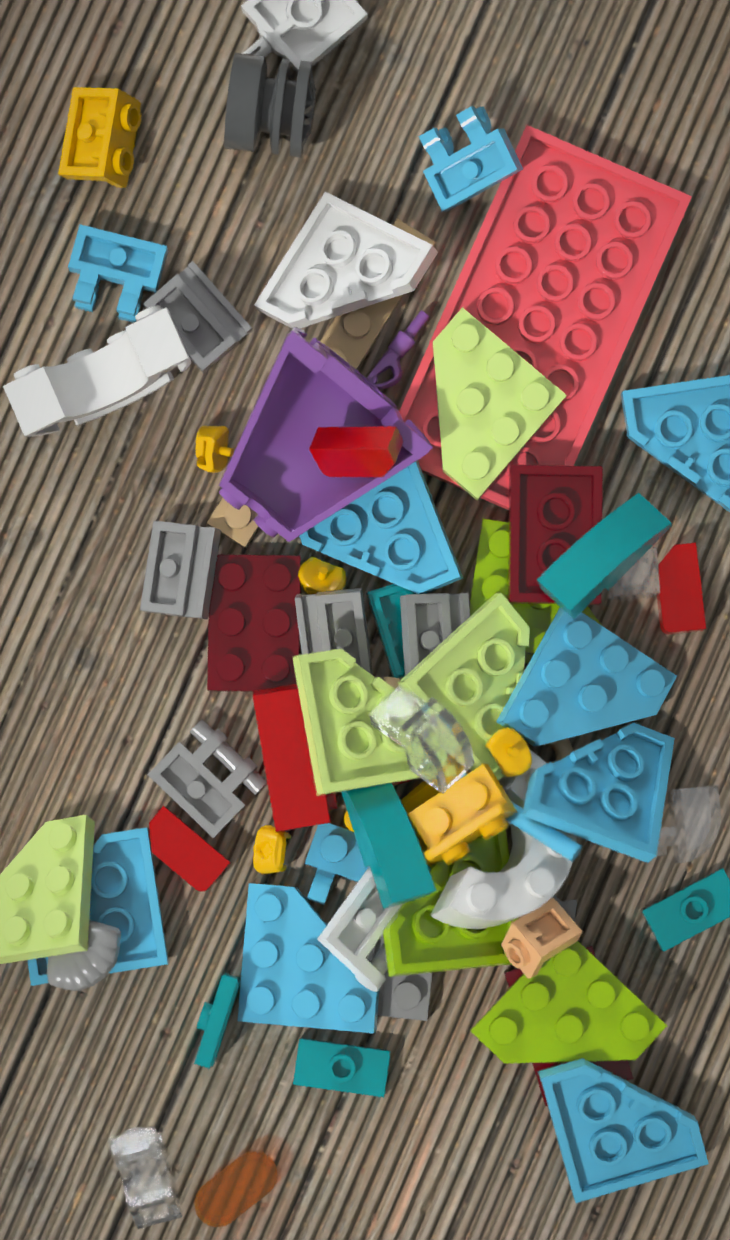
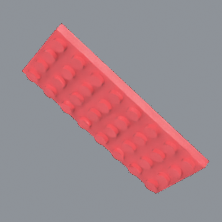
(559, 283)

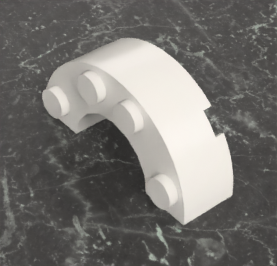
(99, 381)
(523, 885)

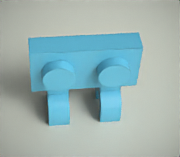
(473, 168)
(119, 260)
(333, 853)

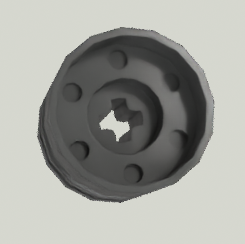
(268, 105)

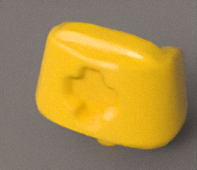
(212, 448)
(321, 576)
(510, 752)
(270, 850)

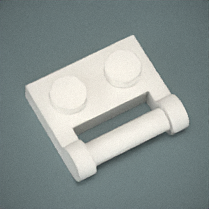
(356, 931)

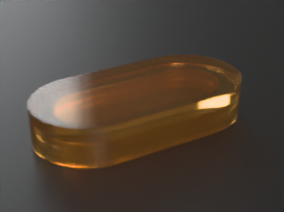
(236, 1188)

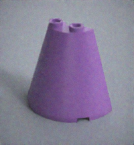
(273, 460)

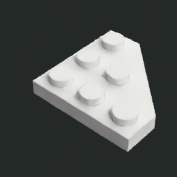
(342, 265)

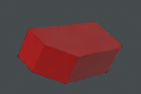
(356, 450)
(680, 591)
(185, 851)

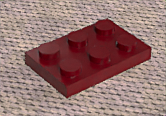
(546, 517)
(253, 622)

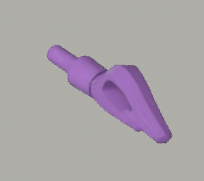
(397, 349)

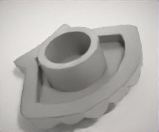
(86, 968)

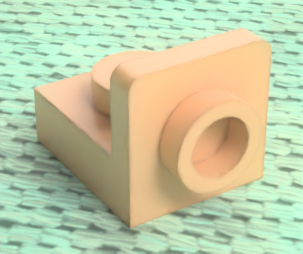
(539, 937)

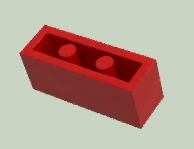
(288, 760)

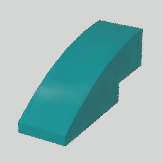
(603, 555)
(388, 844)

